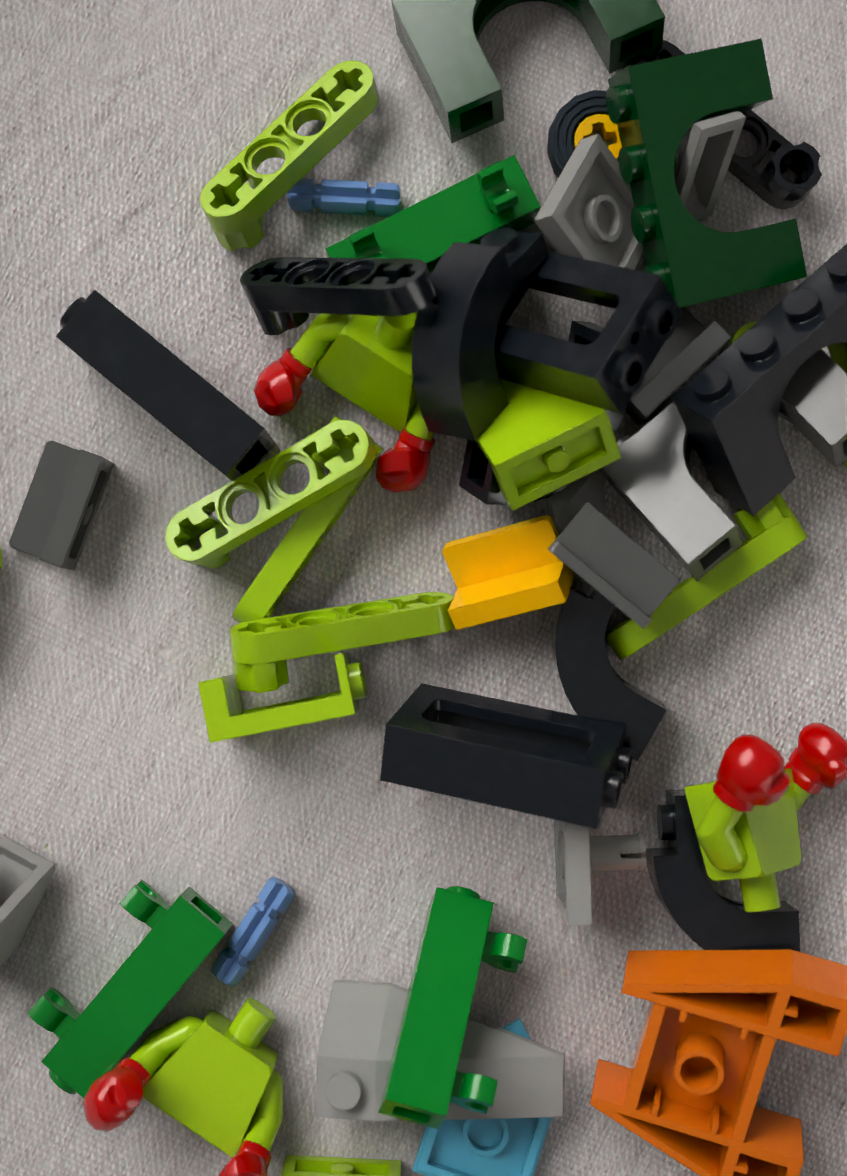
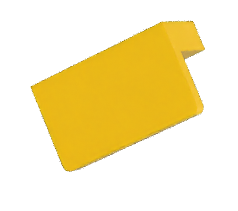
(506, 572)

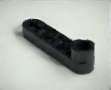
(770, 183)
(291, 287)

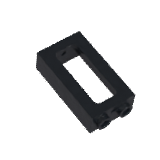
(612, 365)
(164, 385)
(507, 755)

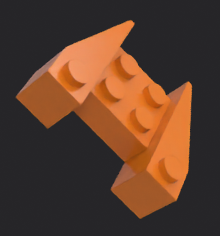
(709, 1051)

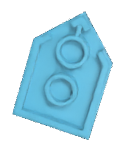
(483, 1145)

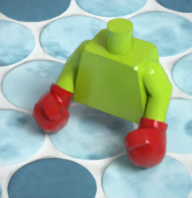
(369, 365)
(750, 812)
(208, 1078)

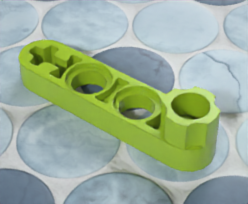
(237, 209)
(274, 502)
(768, 537)
(300, 542)
(266, 644)

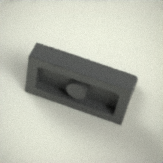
(676, 361)
(61, 504)
(614, 564)

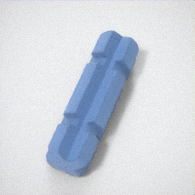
(345, 197)
(253, 931)

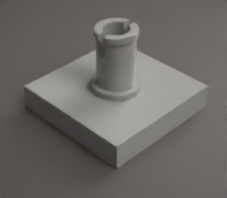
(590, 209)
(580, 855)

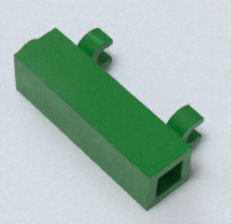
(460, 214)
(137, 991)
(437, 1010)

